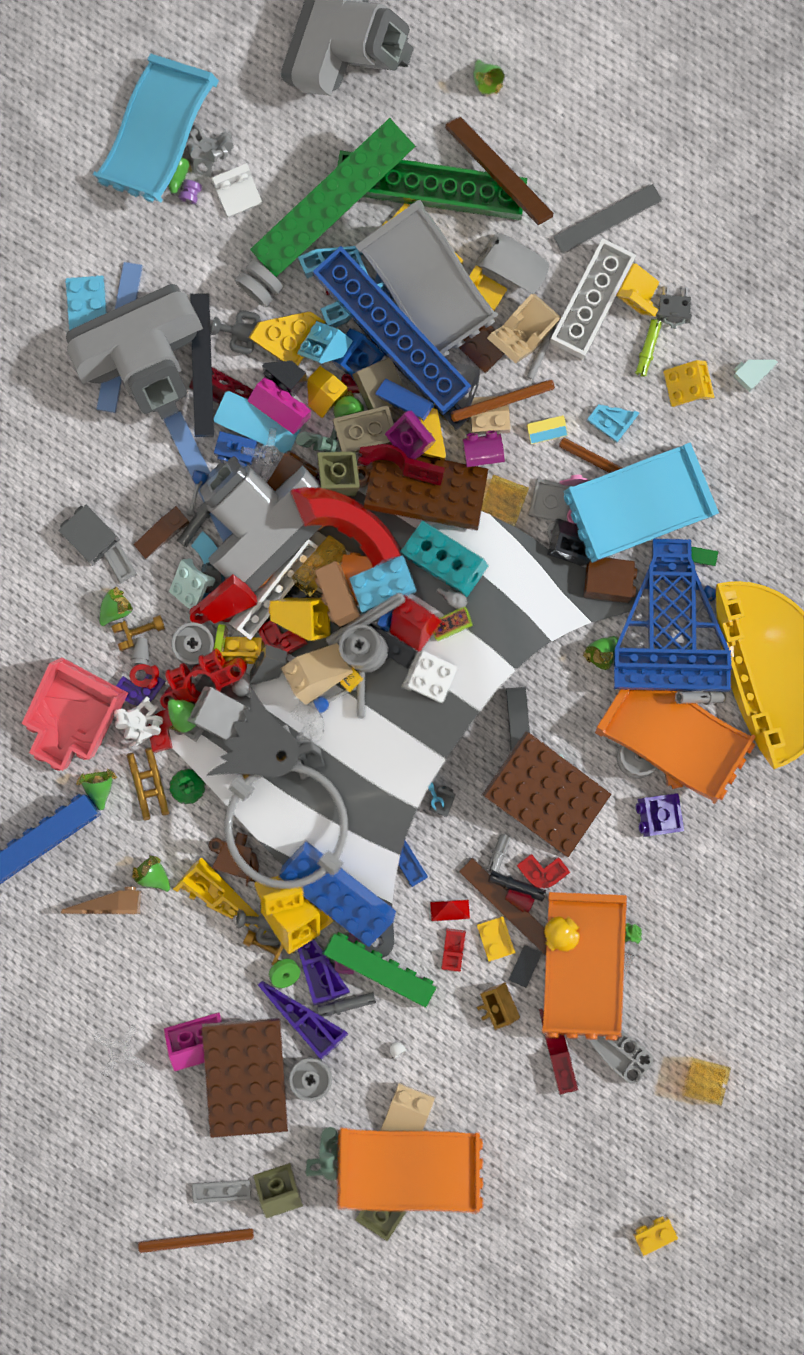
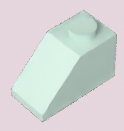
(753, 372)

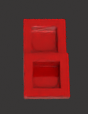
(453, 950)

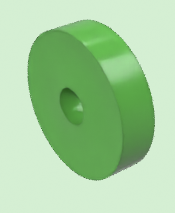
(284, 973)

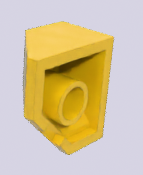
(324, 391)

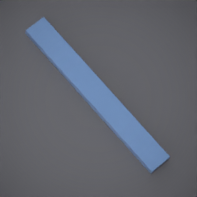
(127, 293)
(192, 458)

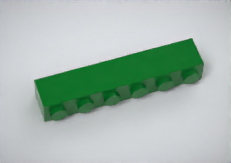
(379, 970)

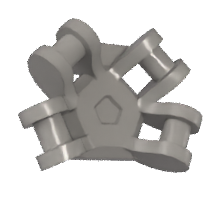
(207, 149)

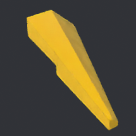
(213, 890)

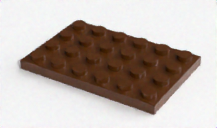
(453, 503)
(546, 794)
(245, 1077)

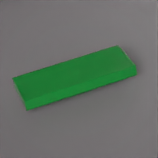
(704, 556)

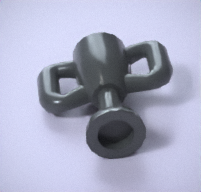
(239, 331)
(263, 926)

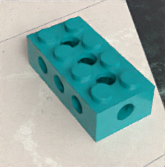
(447, 570)

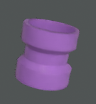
(190, 191)

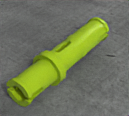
(648, 348)

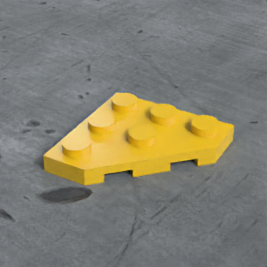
(284, 335)

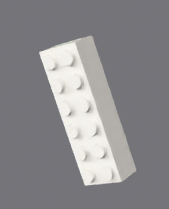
(592, 299)

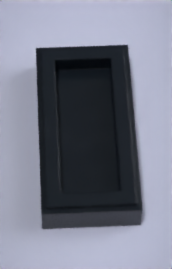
(525, 966)

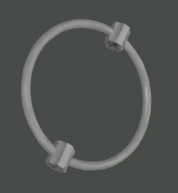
(329, 862)

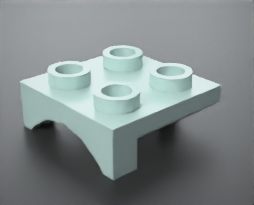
(190, 583)

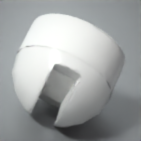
(396, 1049)

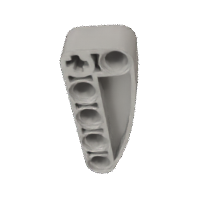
(622, 1061)

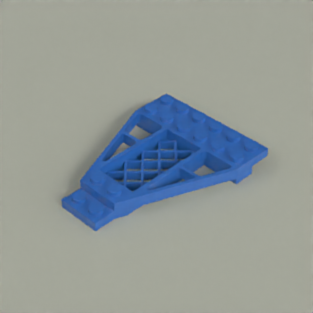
(672, 668)

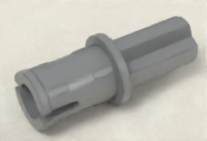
(498, 853)

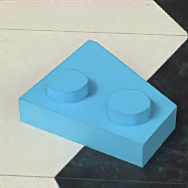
(612, 421)

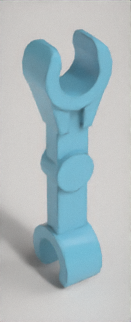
(435, 799)

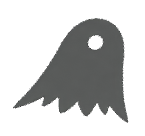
(258, 745)

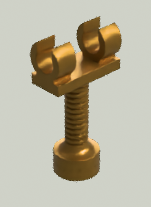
(157, 624)
(250, 939)

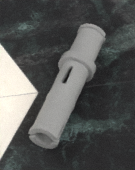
(704, 697)

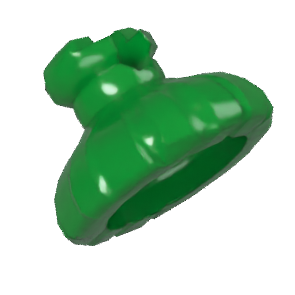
(195, 787)

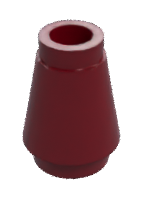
(520, 900)

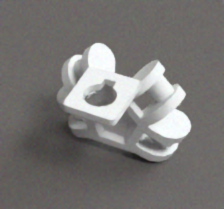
(135, 722)

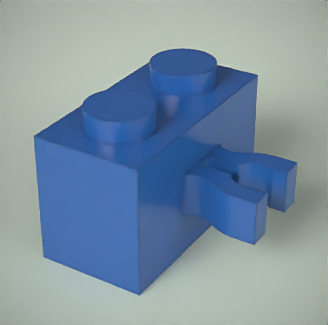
(230, 445)

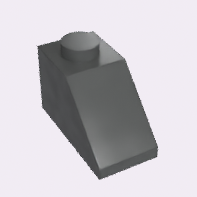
(268, 665)

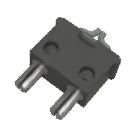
(674, 308)

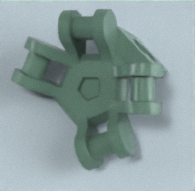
(320, 442)
(327, 1168)

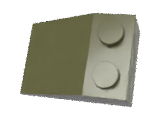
(381, 1222)

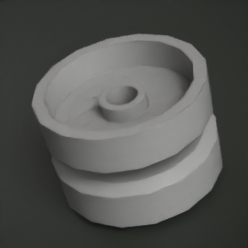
(259, 283)
(185, 636)
(363, 648)
(632, 765)
(310, 1090)

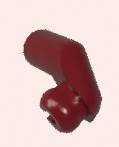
(348, 381)

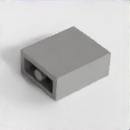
(217, 713)

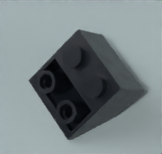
(285, 375)
(566, 543)

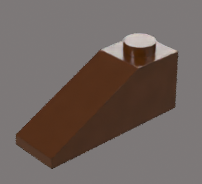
(161, 532)

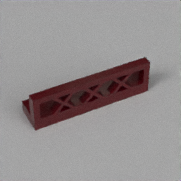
(232, 385)

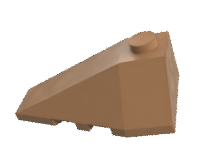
(115, 903)

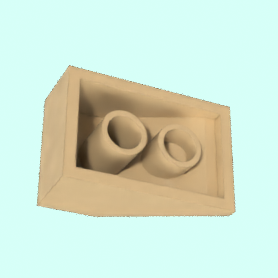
(316, 672)
(408, 1110)

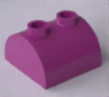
(410, 435)
(483, 449)

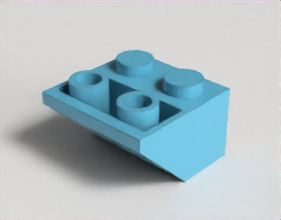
(324, 343)

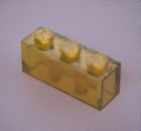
(326, 553)

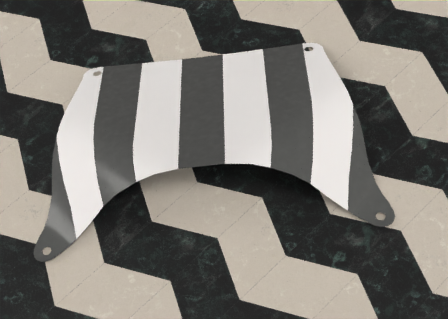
(397, 749)

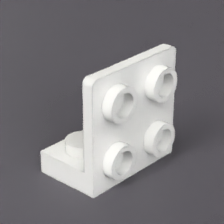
(237, 190)
(430, 676)

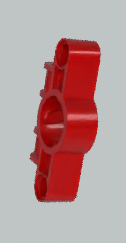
(211, 665)

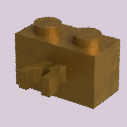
(499, 1006)

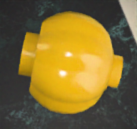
(561, 934)

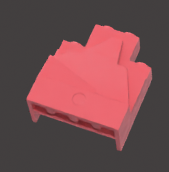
(70, 713)

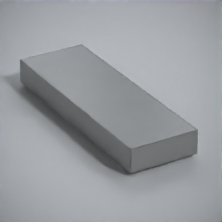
(221, 1191)

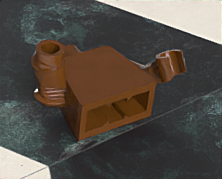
(225, 861)

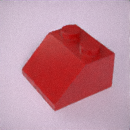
(413, 624)

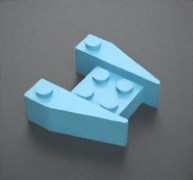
(334, 313)

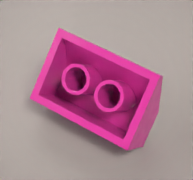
(279, 405)
(186, 1042)

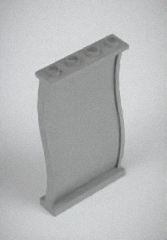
(427, 278)

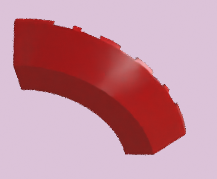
(332, 508)

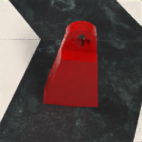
(223, 602)

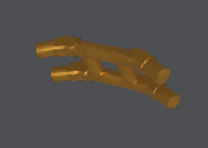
(157, 791)

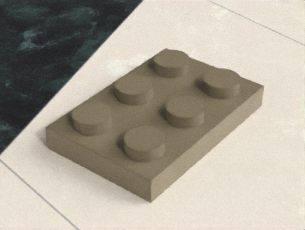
(363, 429)

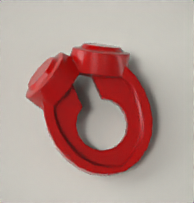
(146, 683)

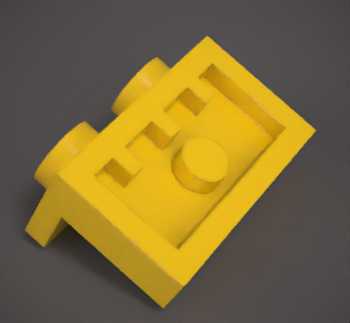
(243, 648)
(655, 1235)

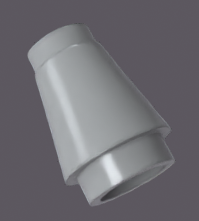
(140, 652)

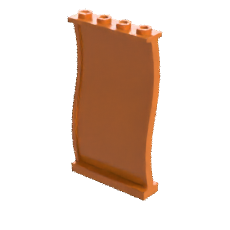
(678, 739)
(587, 981)
(409, 1171)

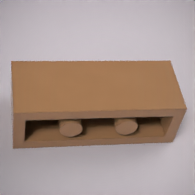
(336, 594)

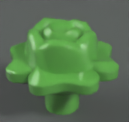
(633, 933)

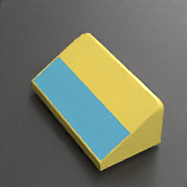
(547, 429)

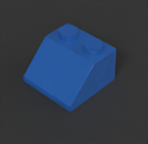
(359, 355)

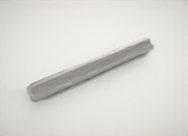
(368, 617)

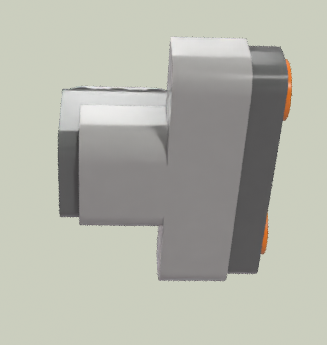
(340, 35)
(139, 348)
(261, 520)

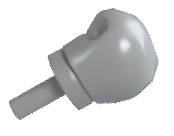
(455, 599)
(242, 686)

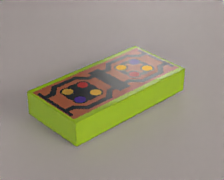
(453, 623)

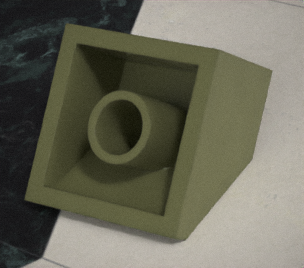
(339, 472)
(277, 1190)

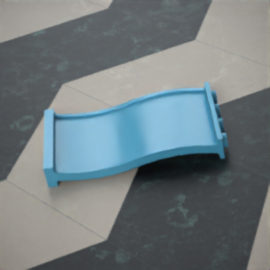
(155, 128)
(640, 502)

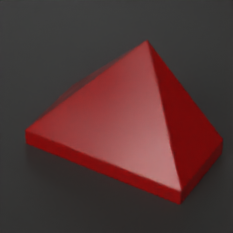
(450, 910)

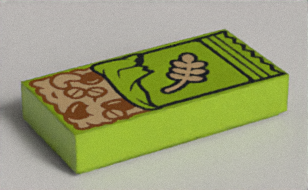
(221, 634)

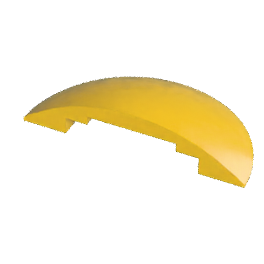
(766, 665)

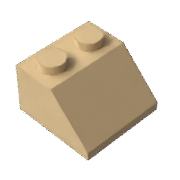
(495, 419)

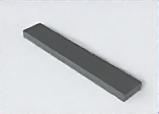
(607, 218)

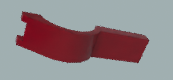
(410, 467)
(560, 1062)

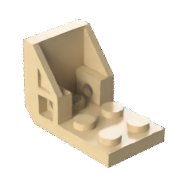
(525, 329)

